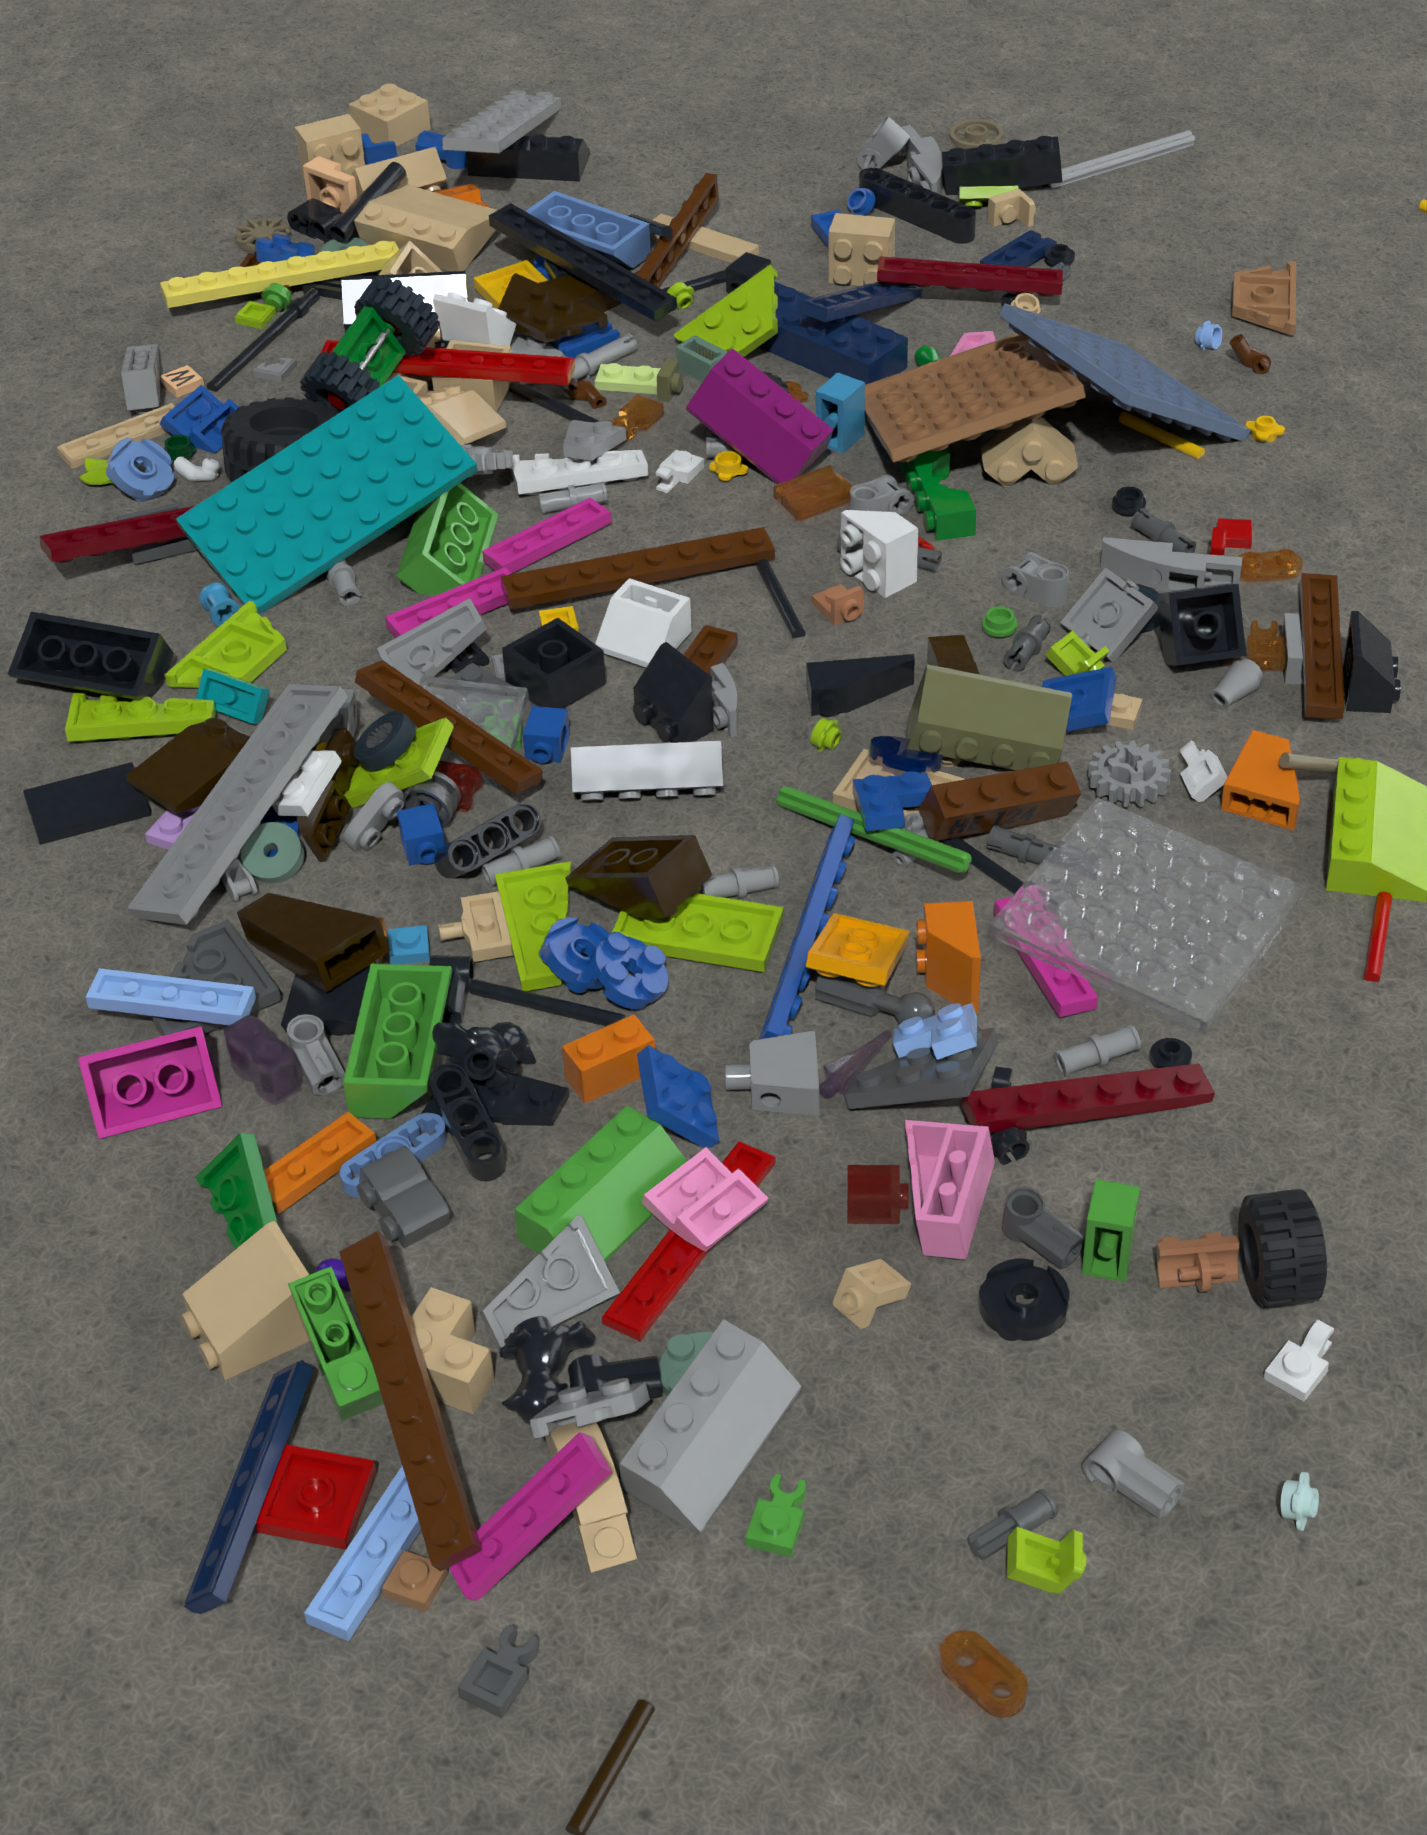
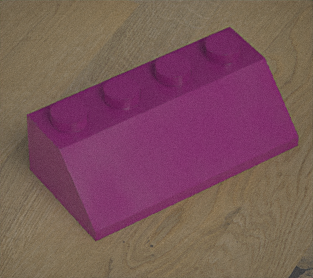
(759, 418)

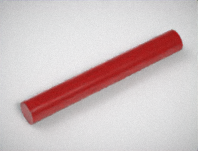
(1378, 937)

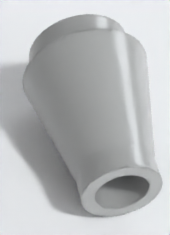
(1239, 681)

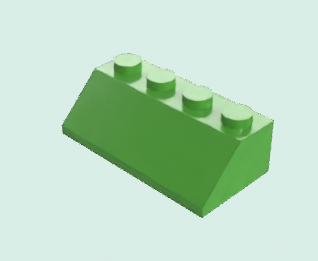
(447, 542)
(394, 1038)
(603, 1184)

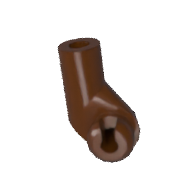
(1250, 356)
(584, 391)

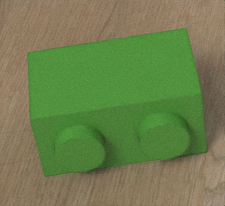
(1110, 1230)

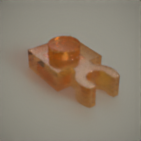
(638, 413)
(1266, 647)

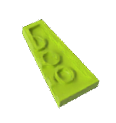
(123, 720)
(531, 905)

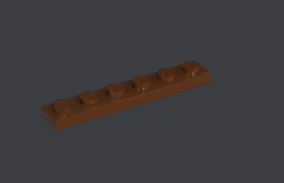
(684, 226)
(1321, 646)
(466, 739)

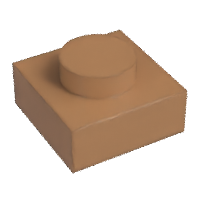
(413, 1581)

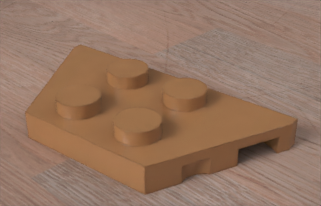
(1266, 297)

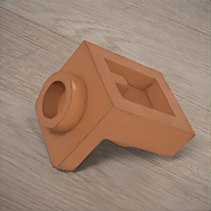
(839, 603)

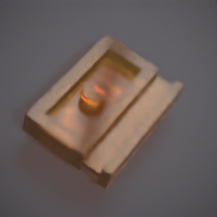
(813, 492)

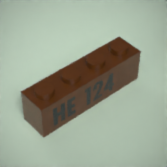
(999, 800)

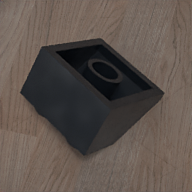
(1369, 668)
(674, 697)

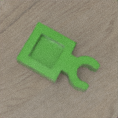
(777, 1523)

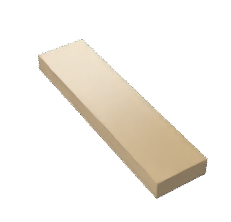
(714, 242)
(103, 441)

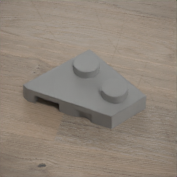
(591, 440)
(586, 1408)

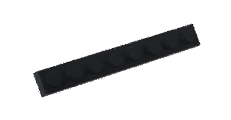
(583, 262)

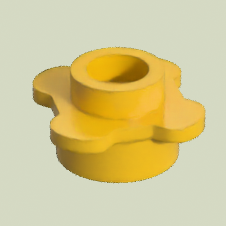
(1265, 429)
(728, 465)

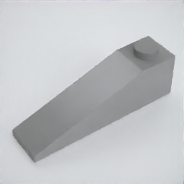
(141, 378)

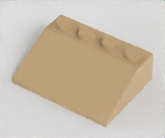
(438, 225)

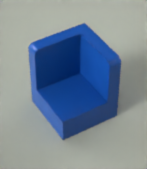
(377, 152)

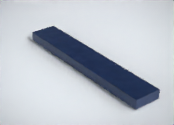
(858, 300)
(248, 1489)

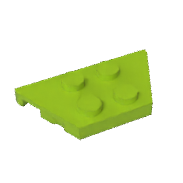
(741, 318)
(237, 648)

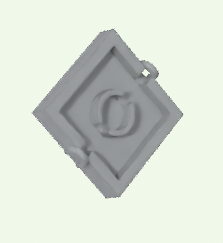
(1110, 614)

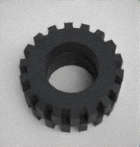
(1282, 1248)

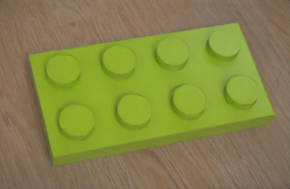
(711, 931)

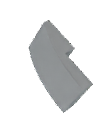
(724, 699)

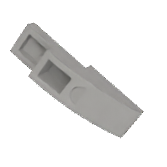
(923, 160)
(1161, 568)

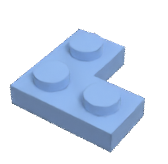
(947, 1032)

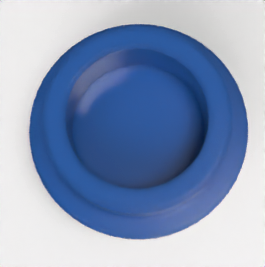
(861, 201)

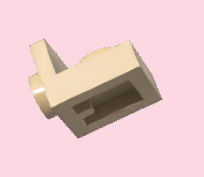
(1011, 207)
(868, 1287)

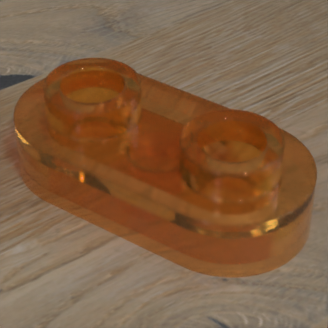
(1270, 566)
(987, 1673)

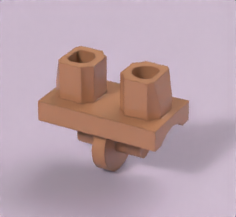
(1197, 1261)

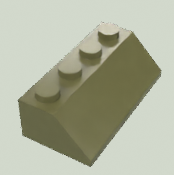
(987, 719)

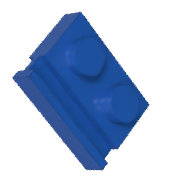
(587, 341)

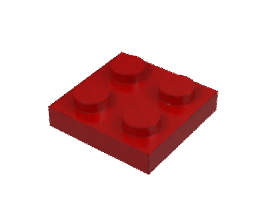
(316, 1496)

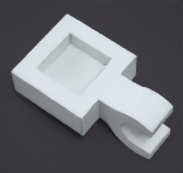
(678, 467)
(1203, 772)
(1301, 1368)

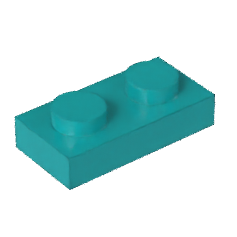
(233, 696)

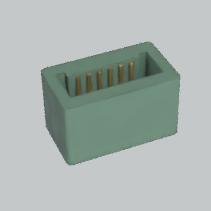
(698, 357)

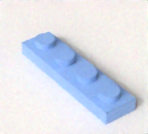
(170, 997)
(366, 1563)

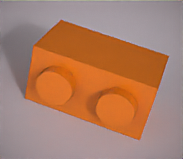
(605, 1058)

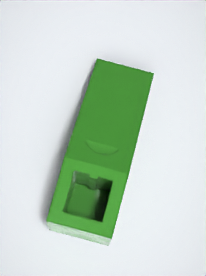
(336, 1344)

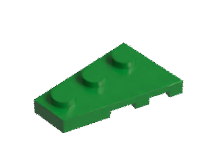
(239, 1188)

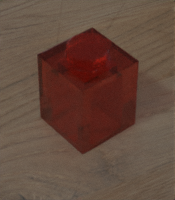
(875, 1194)

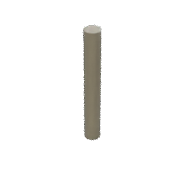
(1309, 763)

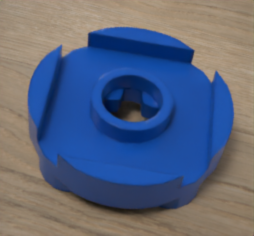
(280, 248)
(562, 952)
(610, 966)

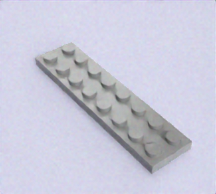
(502, 122)
(237, 804)

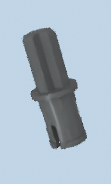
(1025, 1515)

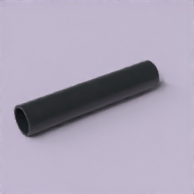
(383, 184)

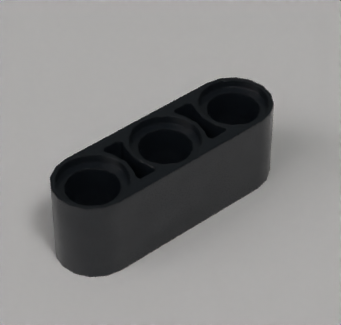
(503, 835)
(464, 1106)

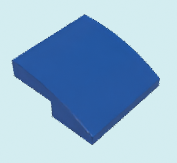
(200, 419)

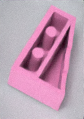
(948, 1183)

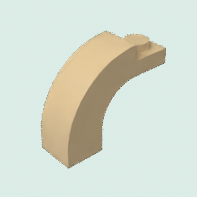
(603, 1512)

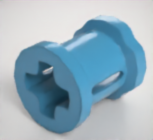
(220, 598)

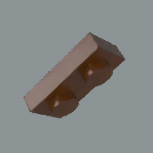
(711, 647)

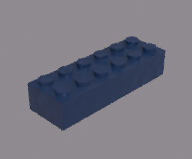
(837, 346)

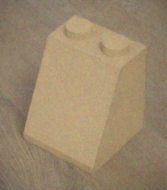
(246, 1305)

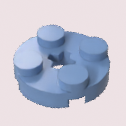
(133, 482)

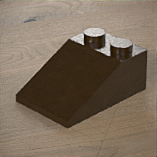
(189, 765)
(644, 873)

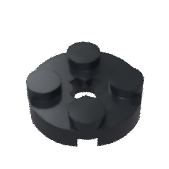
(1017, 1320)

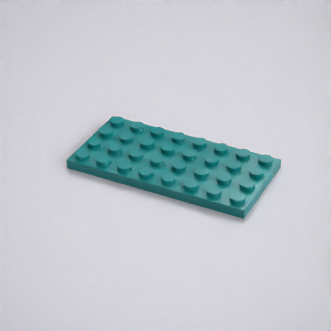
(326, 495)

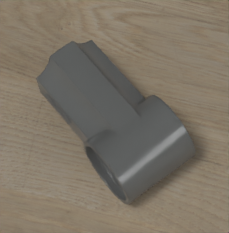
(1031, 1223)

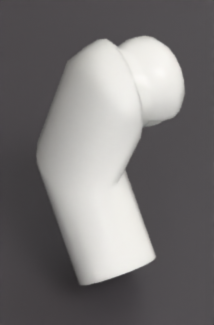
(194, 473)

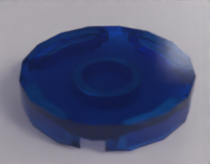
(898, 757)

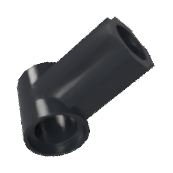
(462, 971)
(594, 1371)

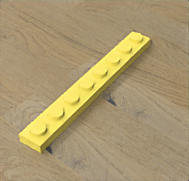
(294, 271)

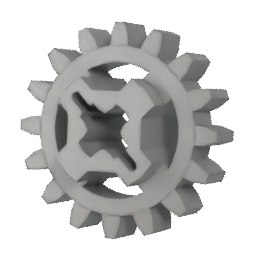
(1129, 773)

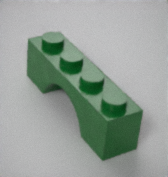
(945, 510)

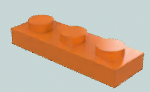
(316, 1160)

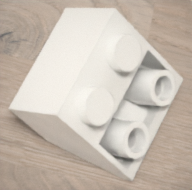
(472, 321)
(879, 549)
(642, 620)

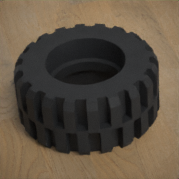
(266, 428)

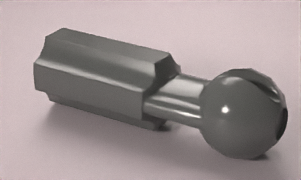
(871, 1000)

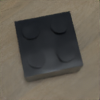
(1201, 624)
(554, 664)

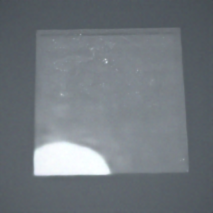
(1148, 914)

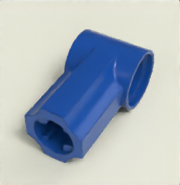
(453, 158)

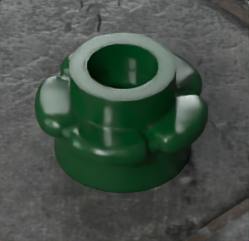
(179, 446)

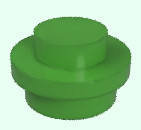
(277, 296)
(999, 622)

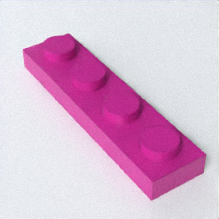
(547, 536)
(483, 591)
(1063, 990)
(532, 1514)

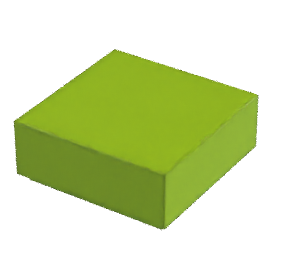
(255, 315)

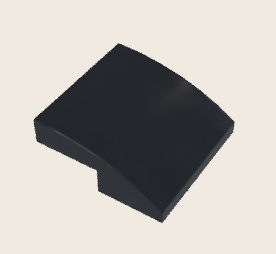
(336, 1008)

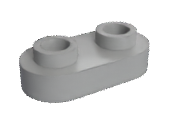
(374, 815)

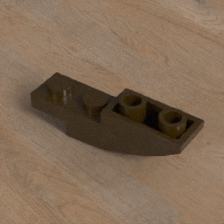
(330, 811)

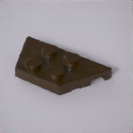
(546, 312)

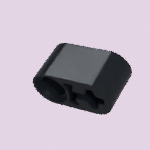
(313, 219)

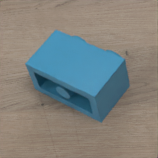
(842, 407)

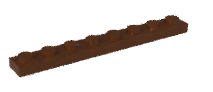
(643, 565)
(410, 1403)

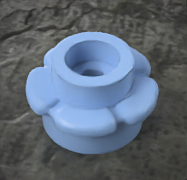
(1209, 336)

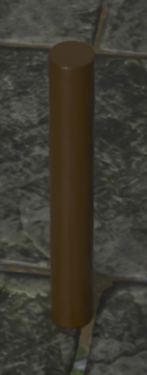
(610, 1768)

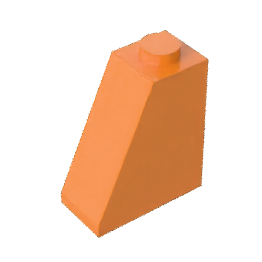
(1260, 785)

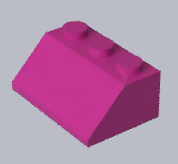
(149, 1082)

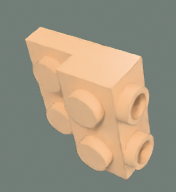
(328, 184)

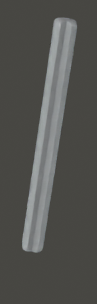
(1125, 157)

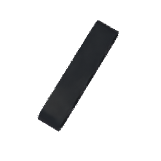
(920, 206)

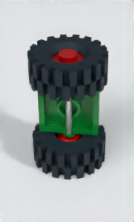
(387, 326)

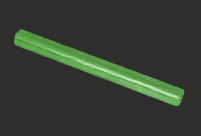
(894, 838)

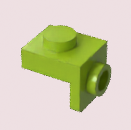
(1074, 656)
(1044, 1561)

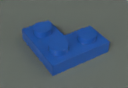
(882, 798)

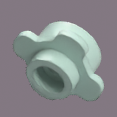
(1299, 1500)

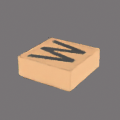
(181, 381)

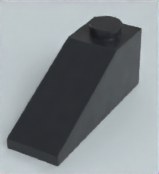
(852, 683)

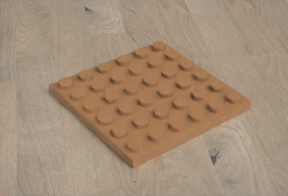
(967, 396)

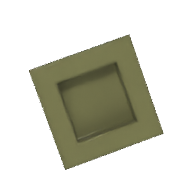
(669, 380)

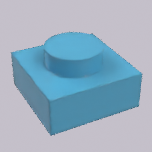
(408, 945)

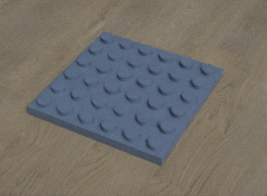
(1124, 374)

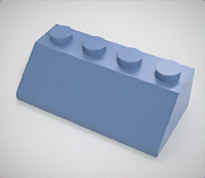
(601, 229)

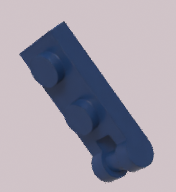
(1020, 251)

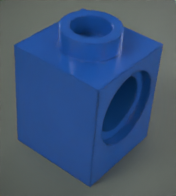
(546, 734)
(420, 833)

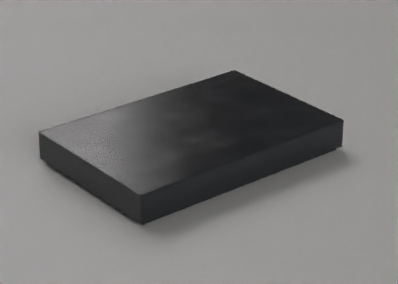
(85, 804)

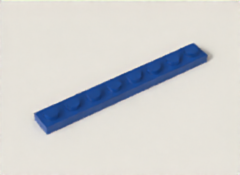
(811, 923)

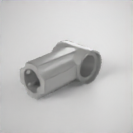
(315, 1054)
(1123, 1467)

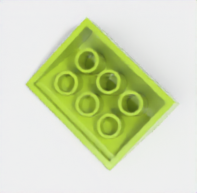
(1377, 832)

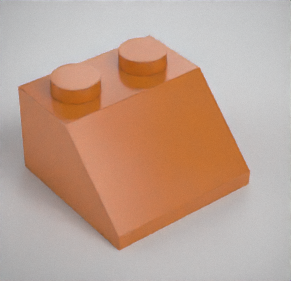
(950, 951)

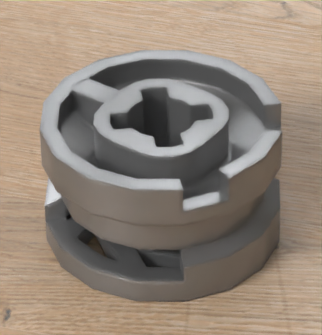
(435, 791)

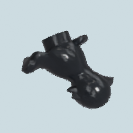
(484, 1049)
(539, 1357)

